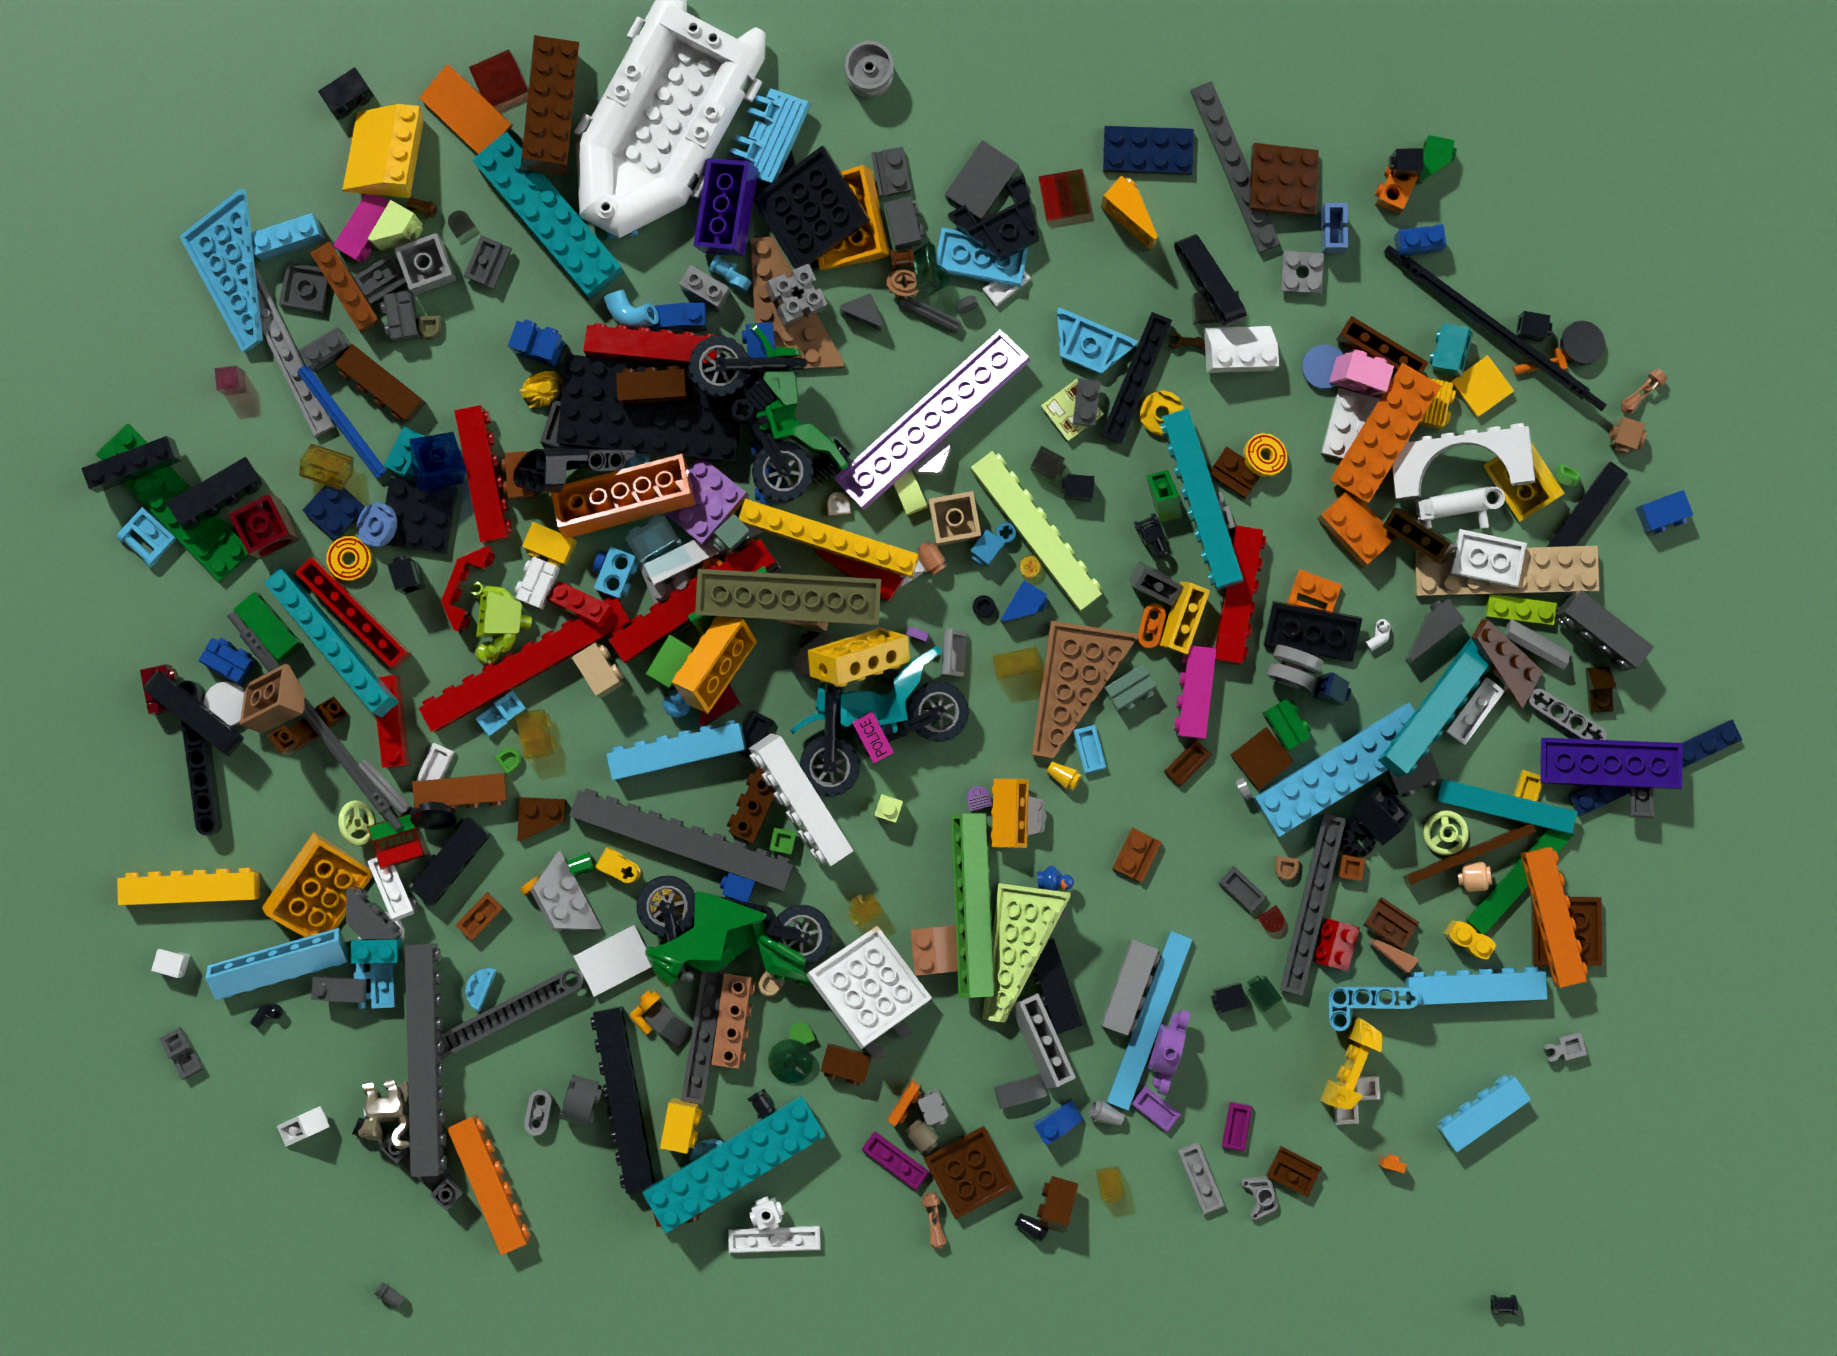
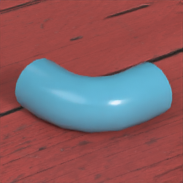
(628, 315)

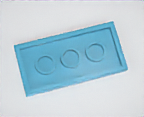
(968, 259)

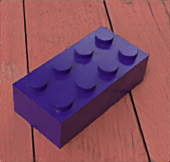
(726, 207)

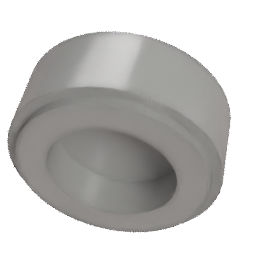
(1244, 789)

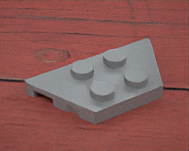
(562, 898)

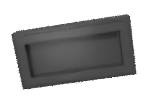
(1242, 889)

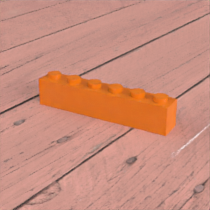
(1553, 917)
(489, 1185)

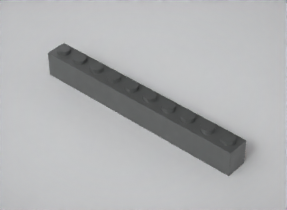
(682, 840)
(424, 1059)

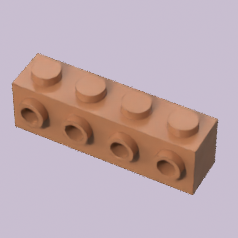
(732, 1019)

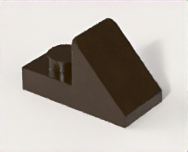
(1599, 689)

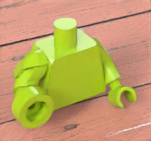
(498, 618)

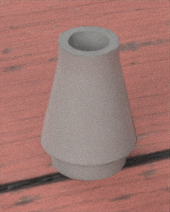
(1104, 1113)

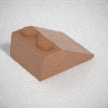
(934, 949)

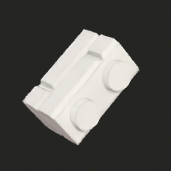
(537, 582)

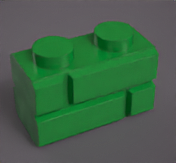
(1287, 724)

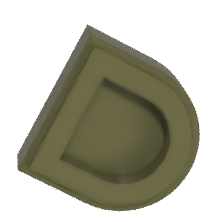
(430, 326)

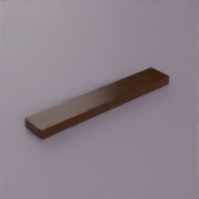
(1468, 854)

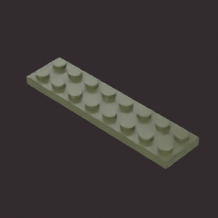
(788, 597)

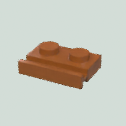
(1136, 854)

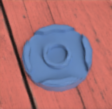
(1318, 366)
(377, 524)

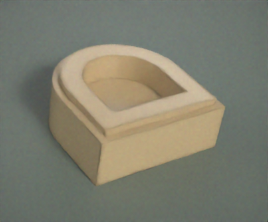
(768, 985)

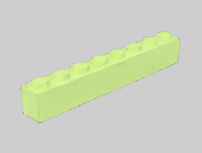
(1035, 530)

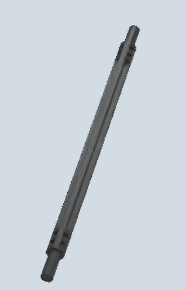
(320, 727)

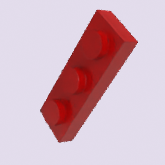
(579, 604)

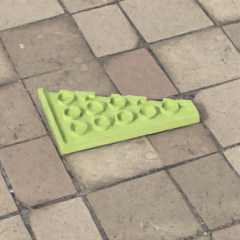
(1019, 934)

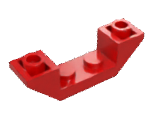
(480, 558)

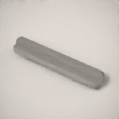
(384, 787)

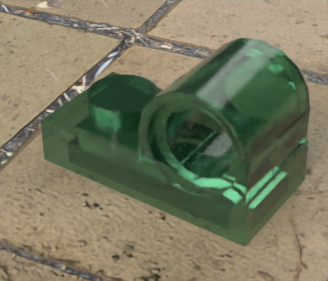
(929, 275)

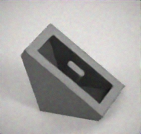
(864, 311)
(668, 1023)

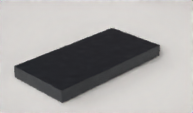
(1313, 630)

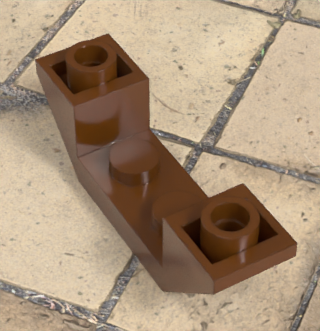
(301, 733)

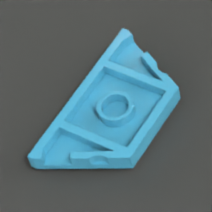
(1090, 343)

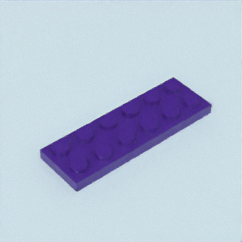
(1611, 763)

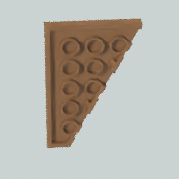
(808, 332)
(1074, 673)

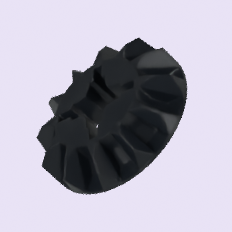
(1356, 849)

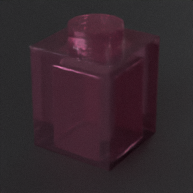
(230, 380)

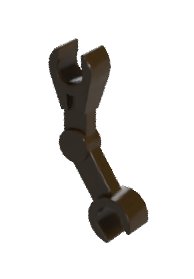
(1187, 341)

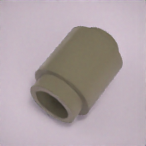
(922, 1136)

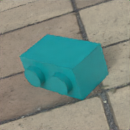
(1451, 349)
(376, 950)

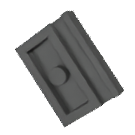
(891, 172)
(487, 262)
(380, 279)

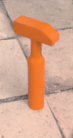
(1560, 360)

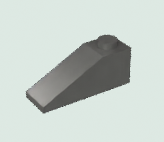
(1435, 626)

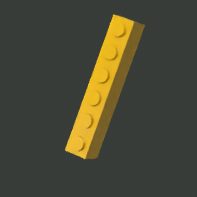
(188, 888)

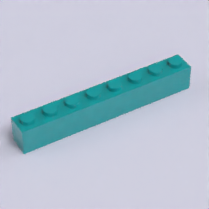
(1202, 498)
(331, 642)
(1435, 711)

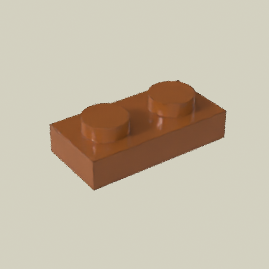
(479, 916)

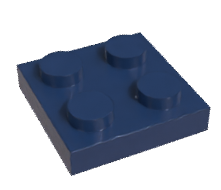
(334, 510)

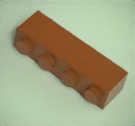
(345, 287)
(462, 790)

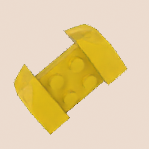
(1342, 1093)

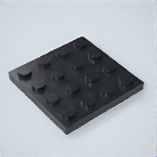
(811, 208)

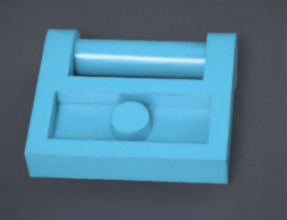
(151, 531)

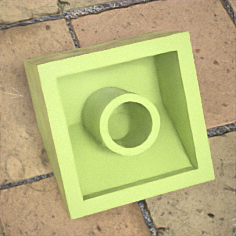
(395, 228)

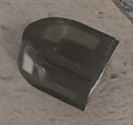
(460, 223)

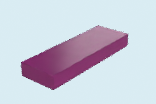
(895, 1160)

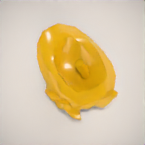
(542, 388)

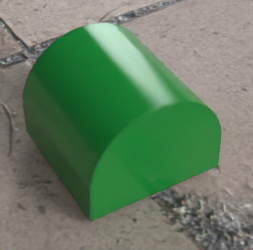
(581, 864)

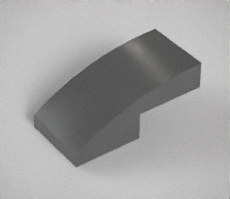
(182, 1053)
(1020, 1091)

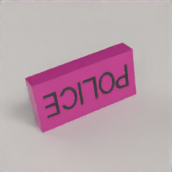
(872, 737)

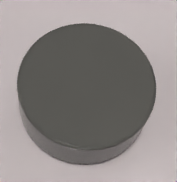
(966, 304)

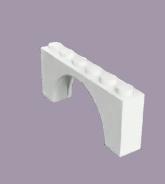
(1509, 445)

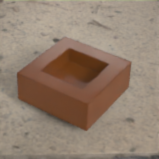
(1351, 867)

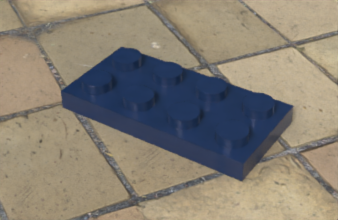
(1148, 150)

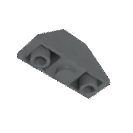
(368, 918)

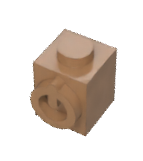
(1627, 435)

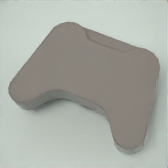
(934, 460)
(1036, 816)
(1263, 1196)

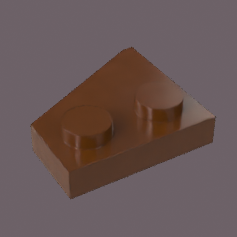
(539, 815)

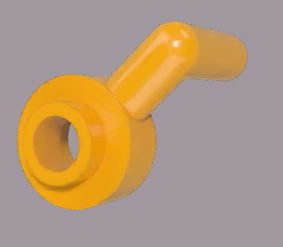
(647, 1001)

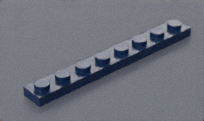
(1693, 751)

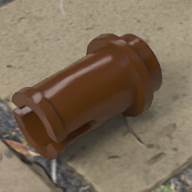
(426, 208)

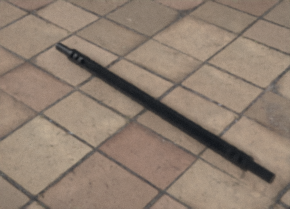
(1495, 328)

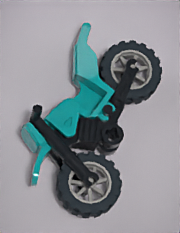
(891, 714)

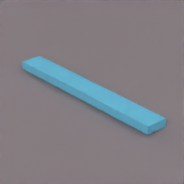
(1149, 1020)

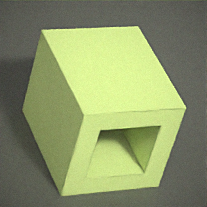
(888, 808)

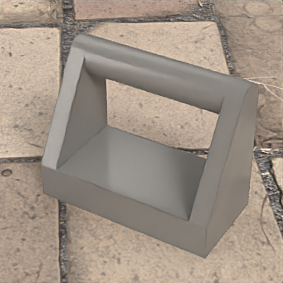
(953, 653)

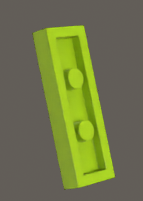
(1521, 609)

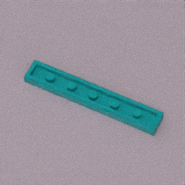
(1507, 806)

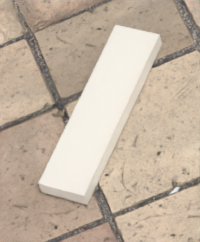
(779, 1239)

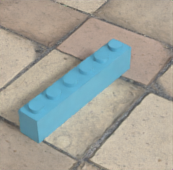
(676, 751)
(277, 964)
(1478, 987)

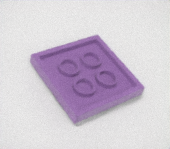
(715, 502)

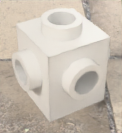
(770, 1205)

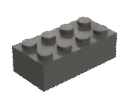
(1603, 631)

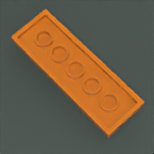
(1385, 432)

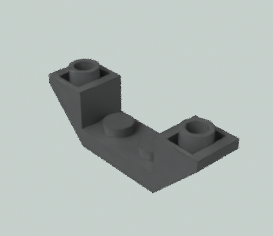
(444, 1187)

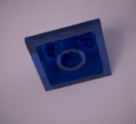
(436, 461)

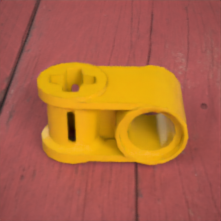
(614, 864)

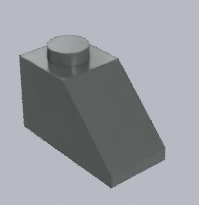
(1155, 583)
(338, 989)

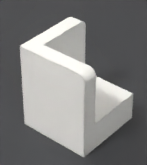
(170, 963)

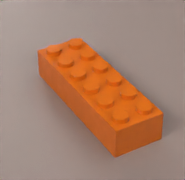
(623, 496)

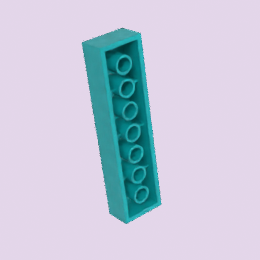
(548, 217)
(733, 1163)

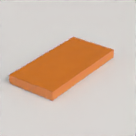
(465, 109)

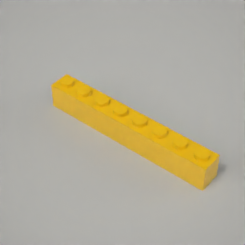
(829, 538)

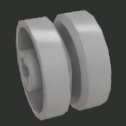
(881, 73)
(1294, 668)

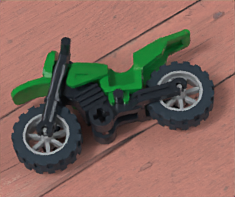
(766, 419)

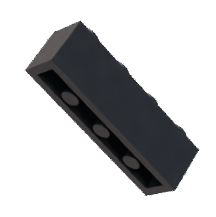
(131, 464)
(214, 494)
(450, 861)
(1056, 989)

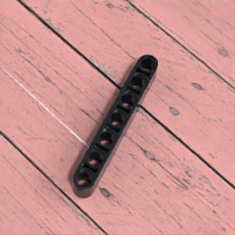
(196, 770)

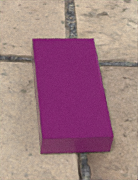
(1236, 1126)

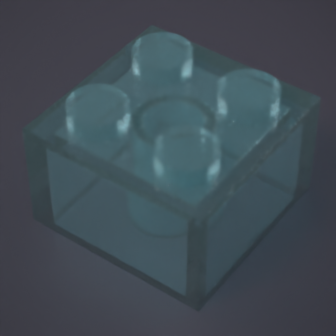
(653, 539)

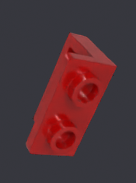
(1336, 944)

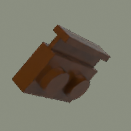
(1233, 473)
(1391, 923)
(1293, 1171)

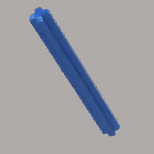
(341, 421)

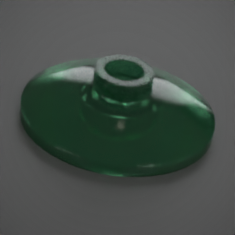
(792, 1051)

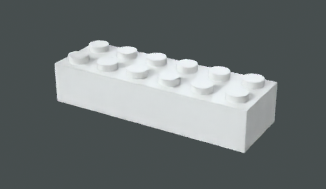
(800, 799)

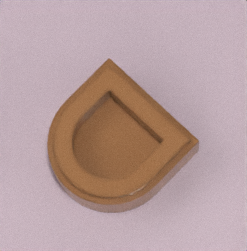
(1286, 867)

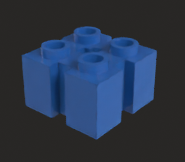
(536, 343)

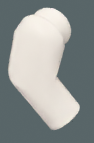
(1382, 635)

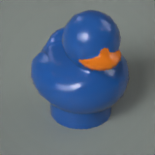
(1052, 879)

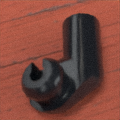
(265, 1012)

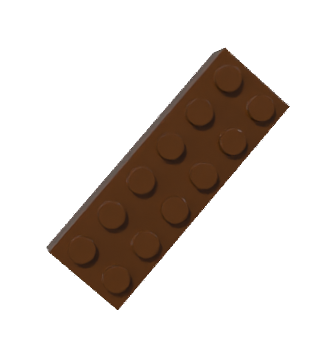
(549, 105)

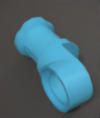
(728, 271)

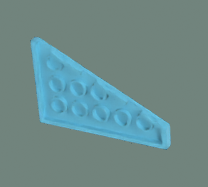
(225, 260)

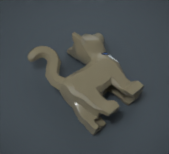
(386, 1109)

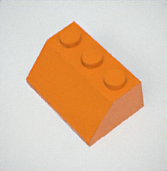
(1356, 528)

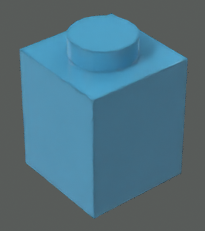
(986, 548)

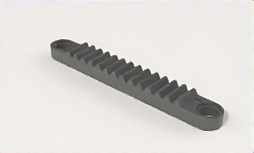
(509, 1012)

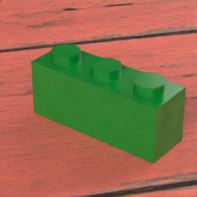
(268, 626)

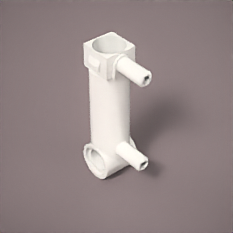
(1459, 503)

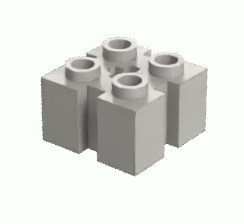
(790, 307)

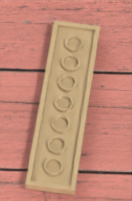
(1542, 572)

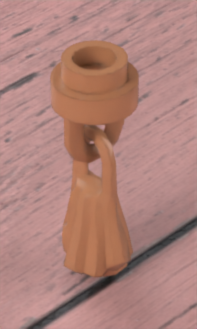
(1631, 403)
(937, 1237)

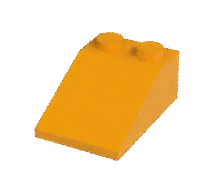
(1127, 208)

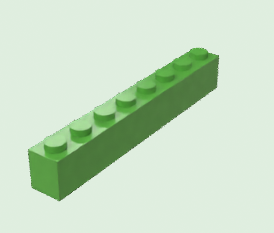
(972, 905)

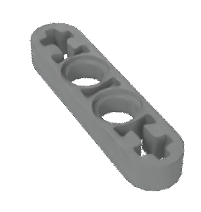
(1568, 713)

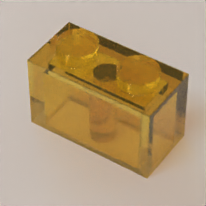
(326, 466)
(1016, 663)
(535, 734)

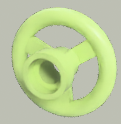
(352, 823)
(1462, 840)

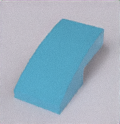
(500, 714)

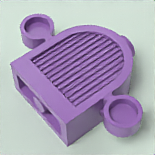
(1168, 1050)

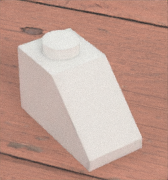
(303, 1126)

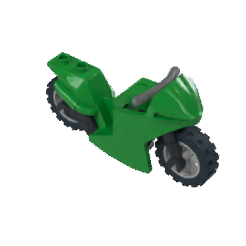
(724, 931)

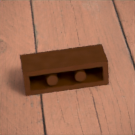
(652, 385)

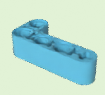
(1375, 1001)

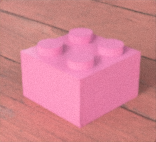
(1361, 373)

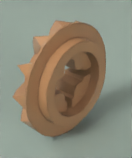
(895, 279)

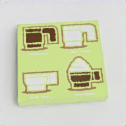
(1061, 411)

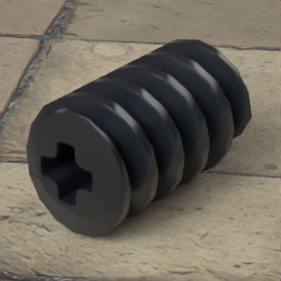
(826, 465)

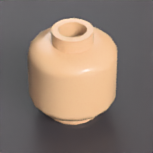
(1475, 876)

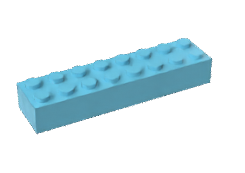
(1330, 775)

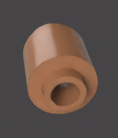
(931, 558)

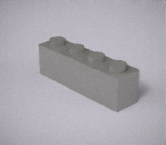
(1129, 987)
(1043, 1041)

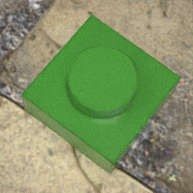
(783, 841)

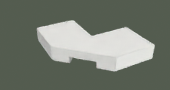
(1366, 1086)

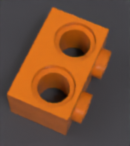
(1401, 188)

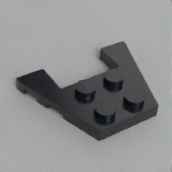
(1006, 230)

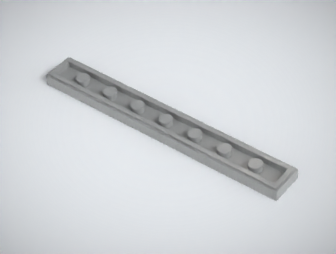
(290, 361)

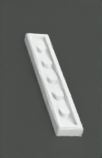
(683, 559)

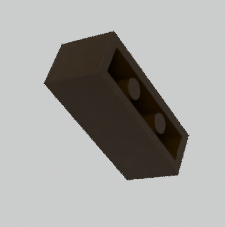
(1419, 535)

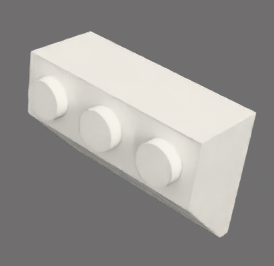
(1240, 349)

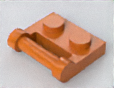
(1314, 588)

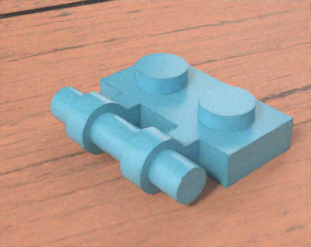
(382, 984)

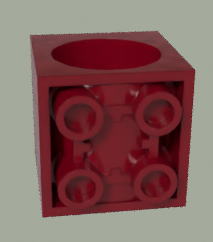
(264, 526)

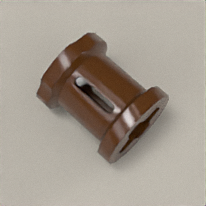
(902, 258)

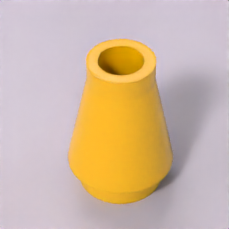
(1064, 775)

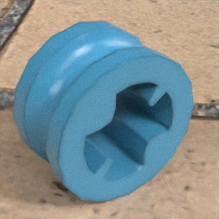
(1000, 528)

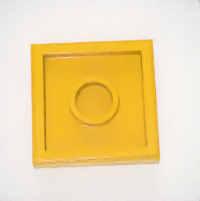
(1482, 386)

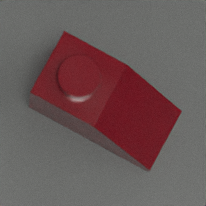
(725, 704)

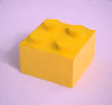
(680, 1125)

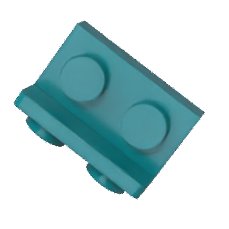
(400, 456)

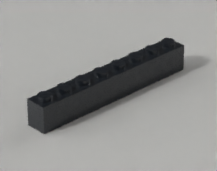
(624, 1099)

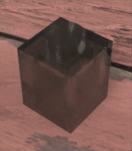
(1048, 463)

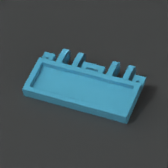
(775, 136)

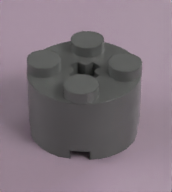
(579, 1100)

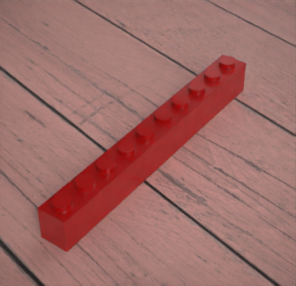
(519, 668)

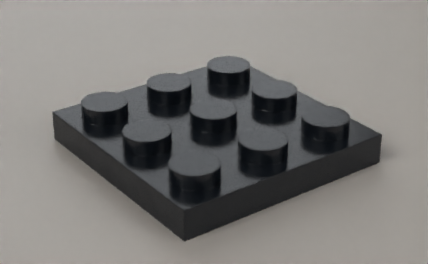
(422, 516)

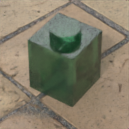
(1263, 992)

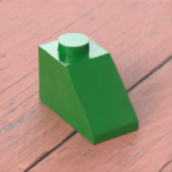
(1437, 155)
(1164, 496)

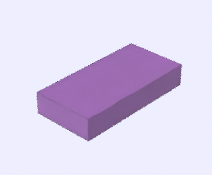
(1156, 1109)

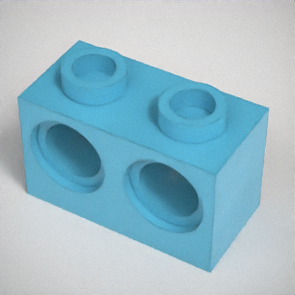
(610, 571)

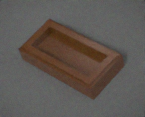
(1187, 763)

